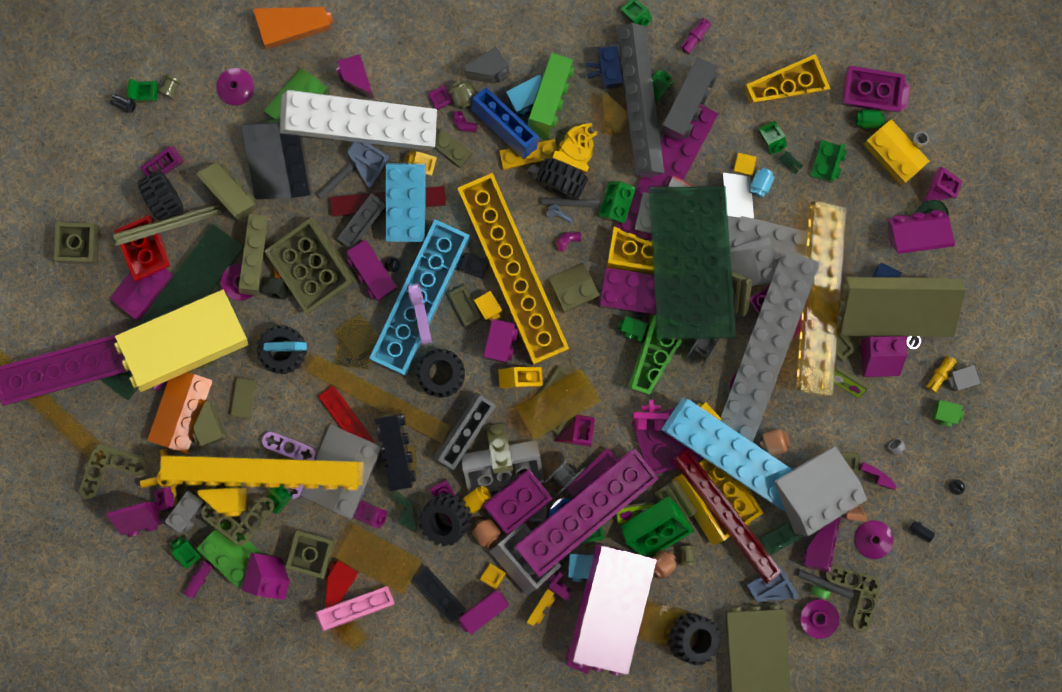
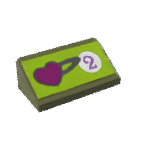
(849, 382)
(631, 511)

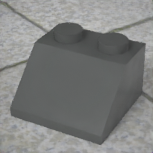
(488, 68)

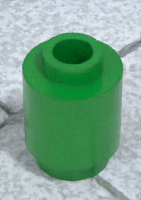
(869, 119)

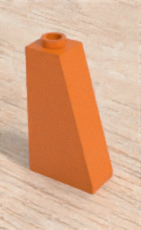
(291, 24)

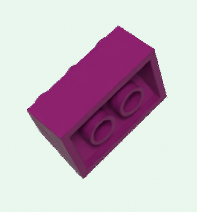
(920, 232)
(138, 296)

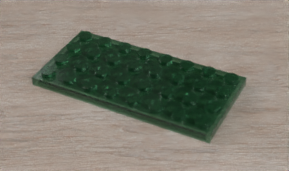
(691, 263)

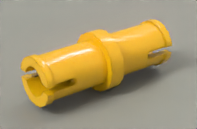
(941, 374)

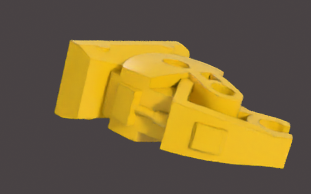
(576, 147)

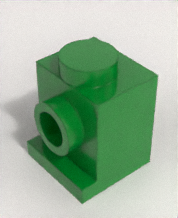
(632, 328)

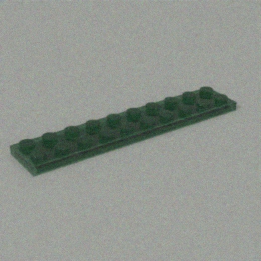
(190, 283)

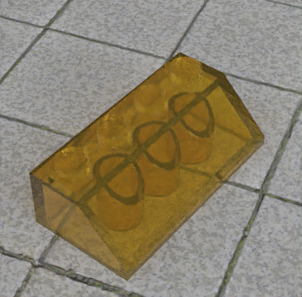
(558, 403)

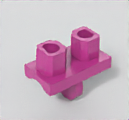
(658, 418)

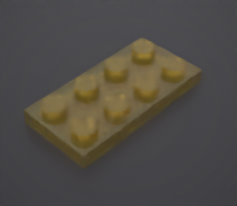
(379, 558)

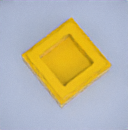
(744, 164)
(492, 576)

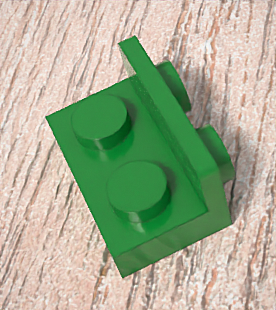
(827, 161)
(616, 201)

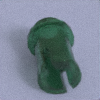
(789, 161)

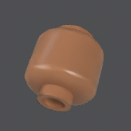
(775, 442)
(486, 533)
(664, 564)

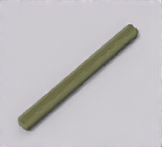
(166, 224)

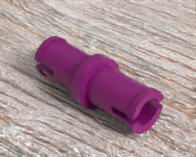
(695, 36)
(198, 578)

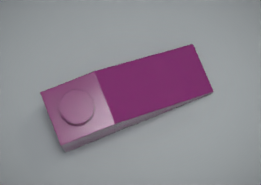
(822, 548)

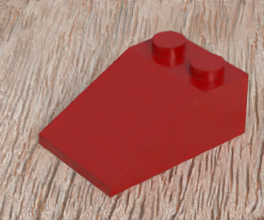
(145, 254)

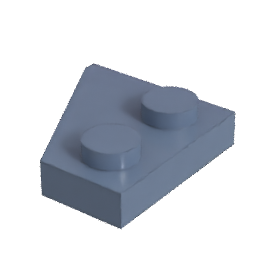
(367, 160)
(777, 589)

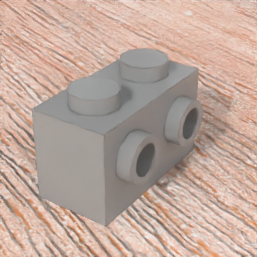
(185, 512)

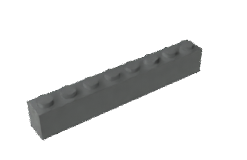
(640, 100)

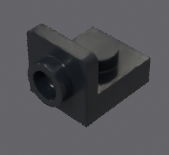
(473, 265)

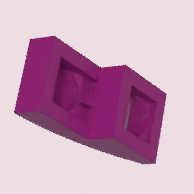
(881, 478)

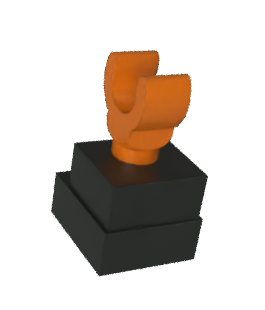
(276, 287)

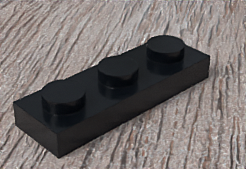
(439, 594)

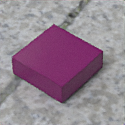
(440, 98)

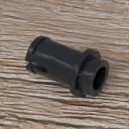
(123, 103)
(921, 531)

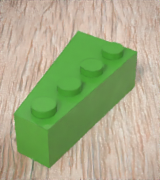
(549, 96)
(651, 359)

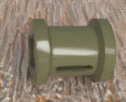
(169, 86)
(687, 555)

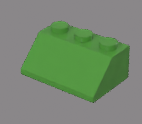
(300, 82)
(226, 555)

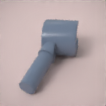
(554, 210)

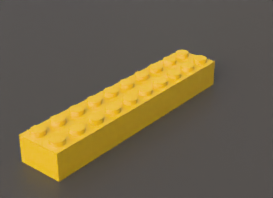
(513, 269)
(256, 471)

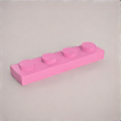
(354, 608)

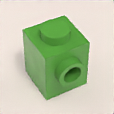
(947, 413)

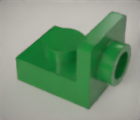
(636, 12)
(661, 83)
(773, 137)
(184, 551)

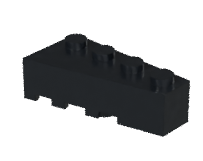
(395, 449)

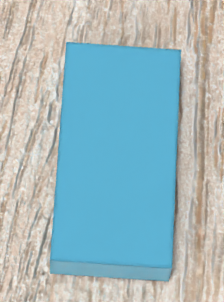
(285, 346)

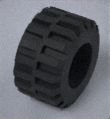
(561, 179)
(160, 195)
(269, 361)
(428, 361)
(454, 509)
(707, 639)

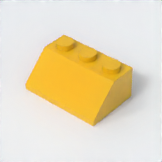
(896, 152)
(226, 501)

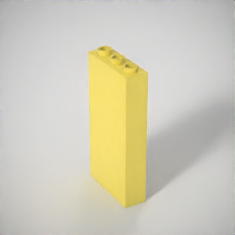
(180, 341)

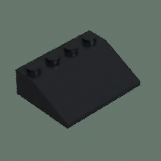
(275, 161)

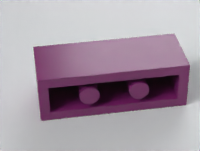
(371, 271)

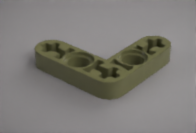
(108, 460)
(237, 527)
(864, 593)

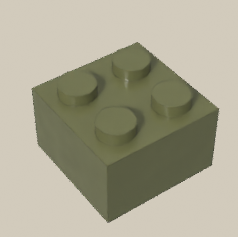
(76, 243)
(310, 554)

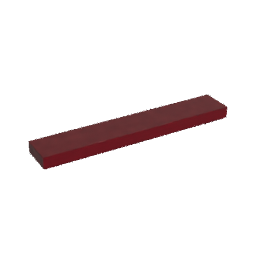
(351, 204)

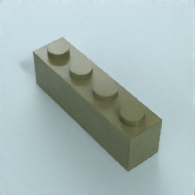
(253, 255)

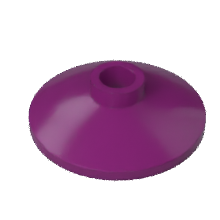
(237, 95)
(229, 283)
(864, 537)
(829, 621)

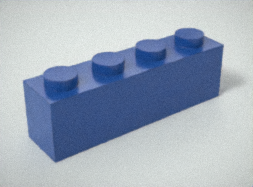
(504, 123)

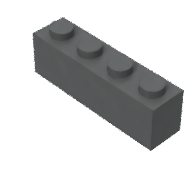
(464, 430)

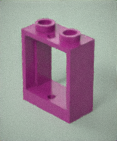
(483, 612)

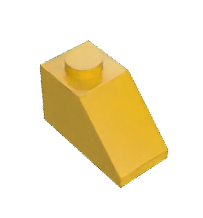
(520, 377)

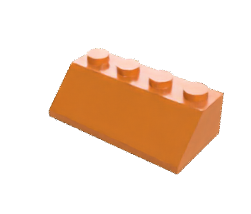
(179, 411)

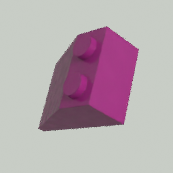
(136, 518)

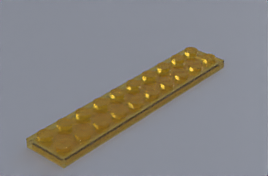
(820, 311)

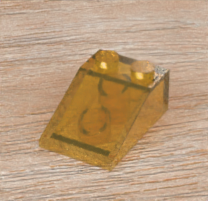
(656, 622)

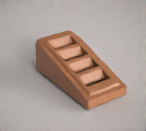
(856, 514)

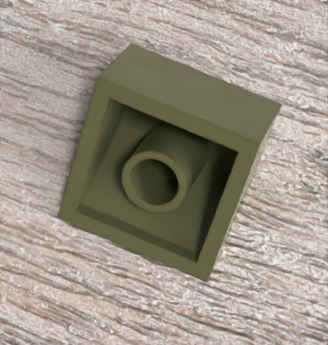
(574, 288)
(209, 426)

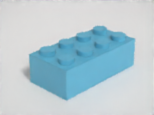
(406, 202)

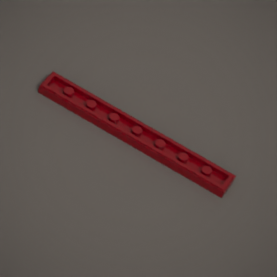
(726, 516)

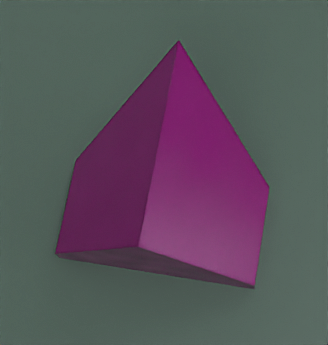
(943, 185)
(578, 432)

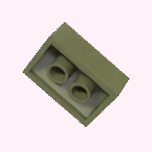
(228, 190)

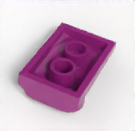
(875, 89)

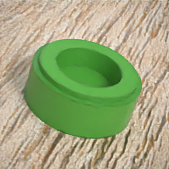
(821, 592)

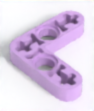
(417, 301)
(296, 454)

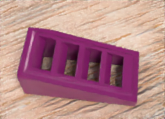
(164, 154)

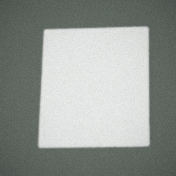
(738, 195)

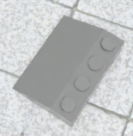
(344, 446)
(819, 491)

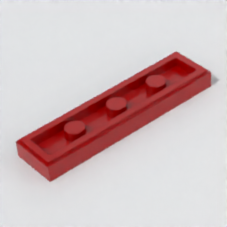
(343, 413)

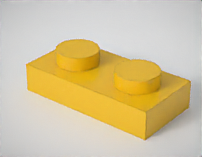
(537, 615)

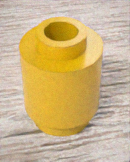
(477, 498)

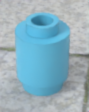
(762, 182)

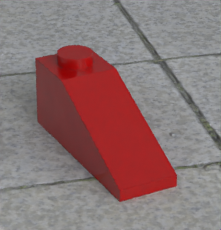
(339, 582)

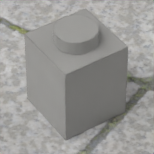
(963, 378)

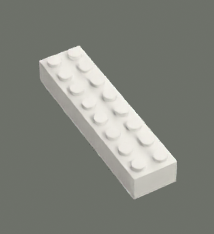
(358, 120)

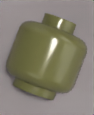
(462, 93)

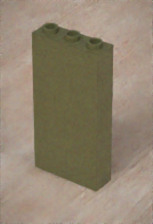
(900, 306)
(758, 649)

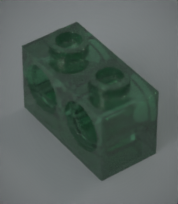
(779, 538)

